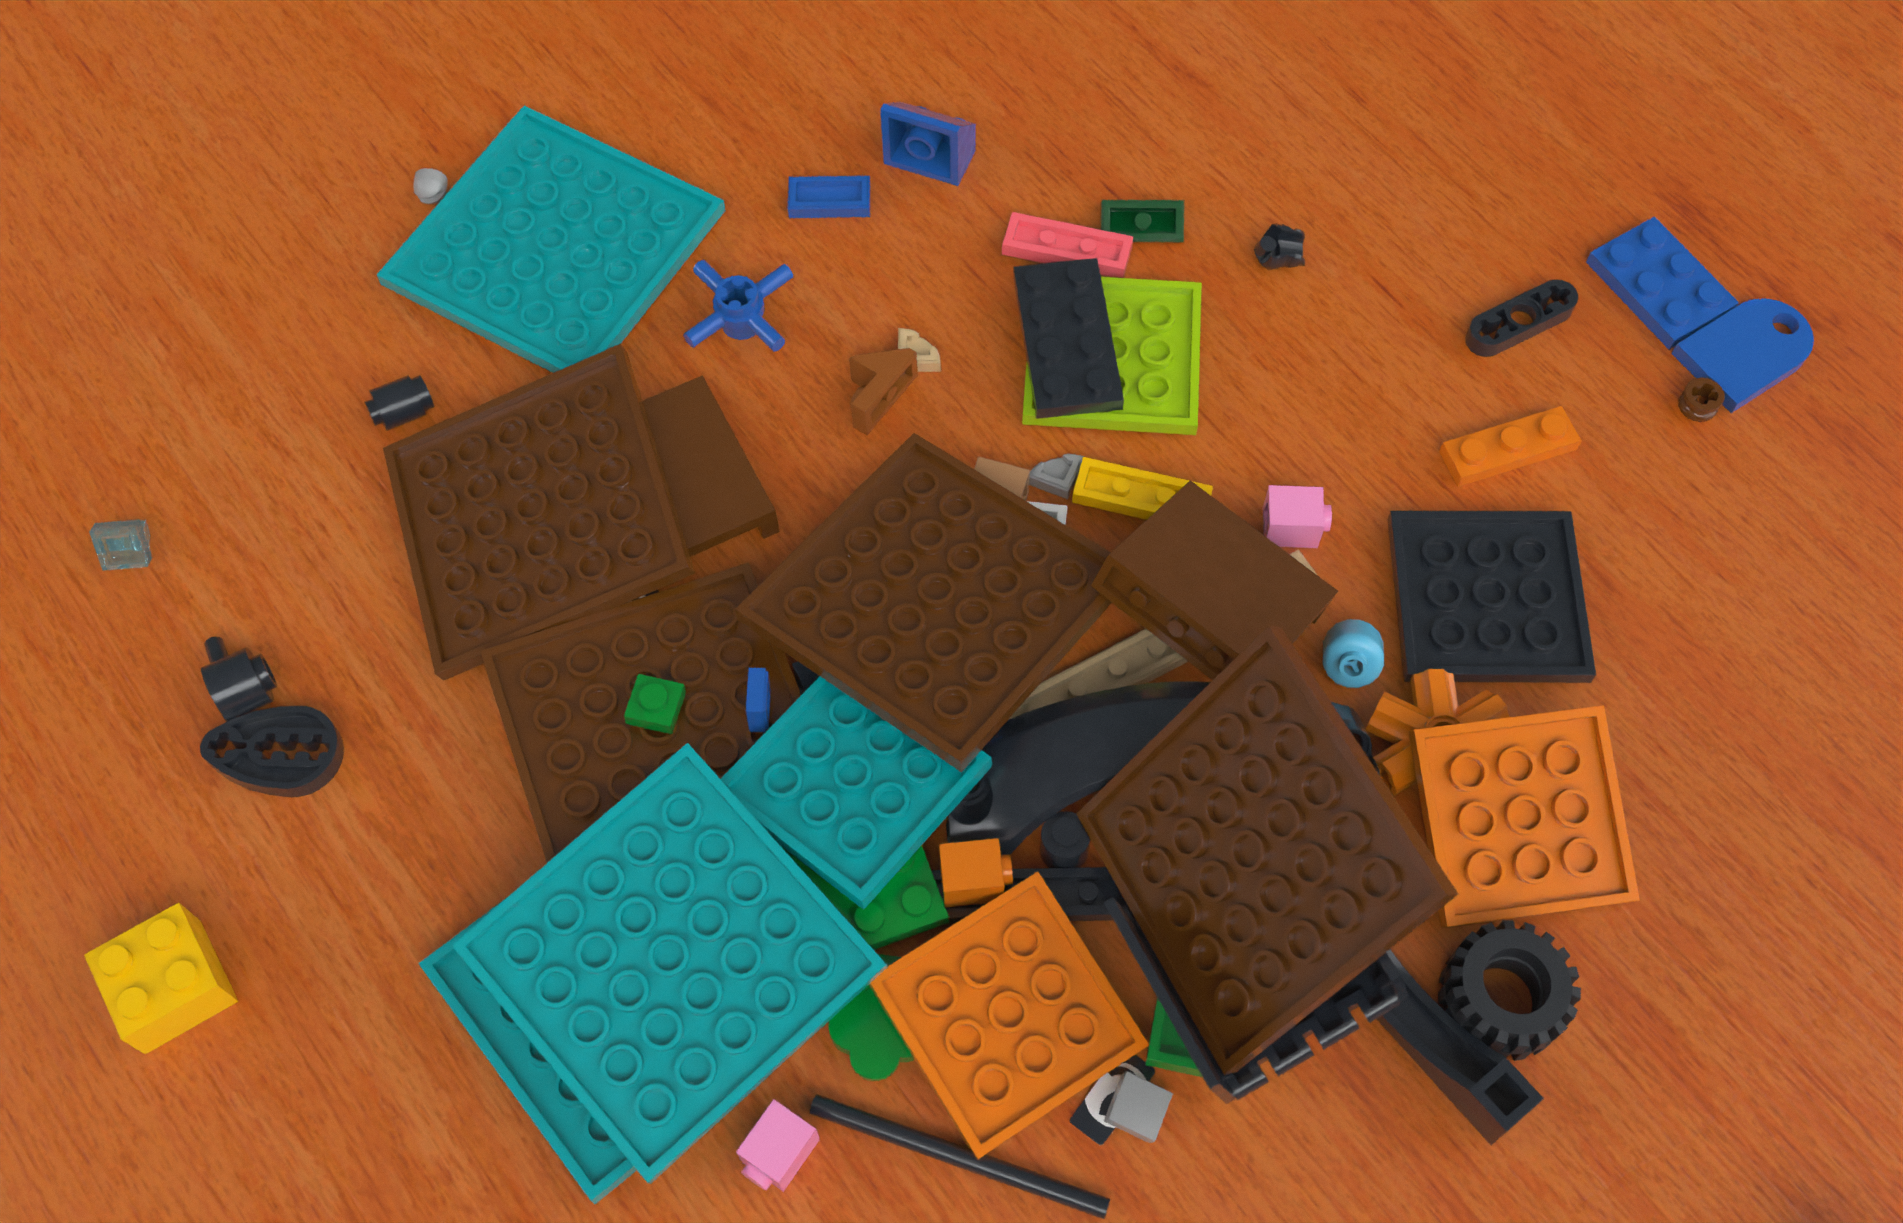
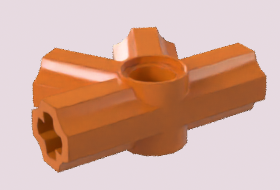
(1432, 706)

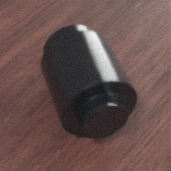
(399, 402)
(1064, 841)

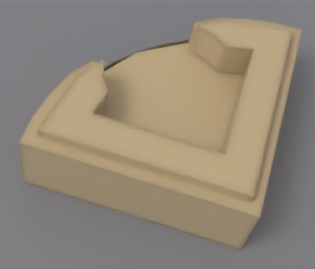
(927, 355)

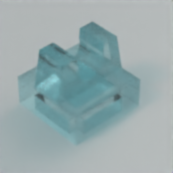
(122, 544)

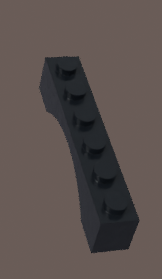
(1462, 1066)

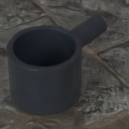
(237, 680)

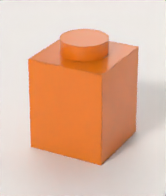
(973, 872)

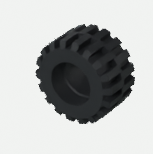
(1531, 960)

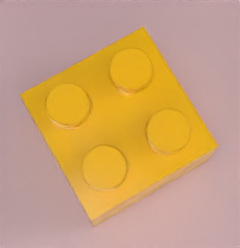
(160, 978)

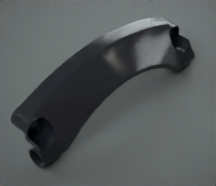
(1072, 751)

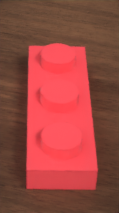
(1058, 241)

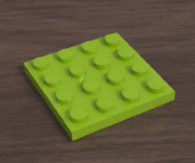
(1156, 355)

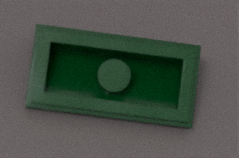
(1144, 219)

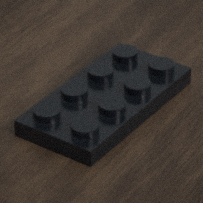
(1067, 338)

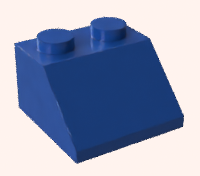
(926, 142)

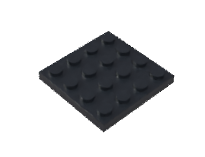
(1490, 596)

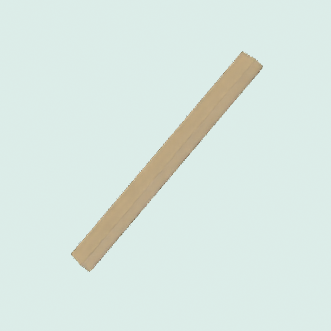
(1121, 665)

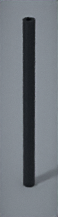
(960, 1156)

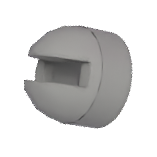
(430, 185)

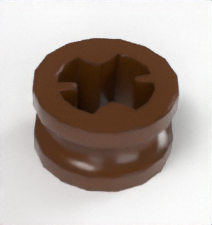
(1707, 388)

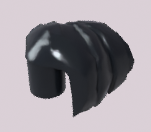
(1280, 247)

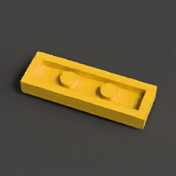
(1125, 488)

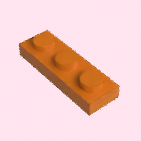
(1509, 446)

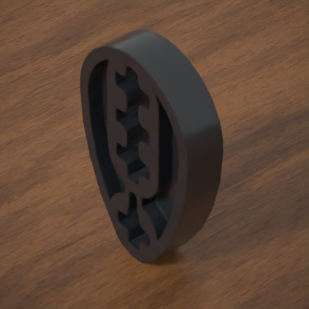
(280, 774)

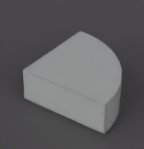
(1057, 475)

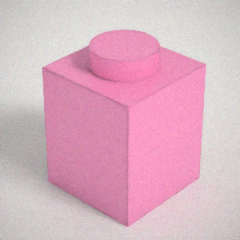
(1295, 516)
(776, 1147)

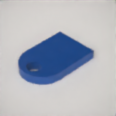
(1746, 350)

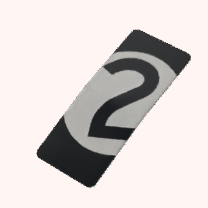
(1092, 1111)

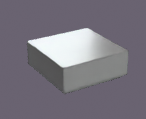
(1138, 1107)

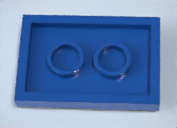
(1661, 282)

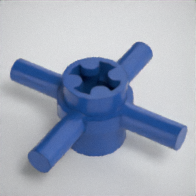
(738, 306)

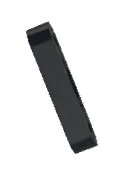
(1512, 333)

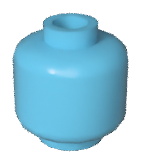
(1353, 653)

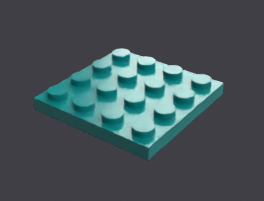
(847, 790)

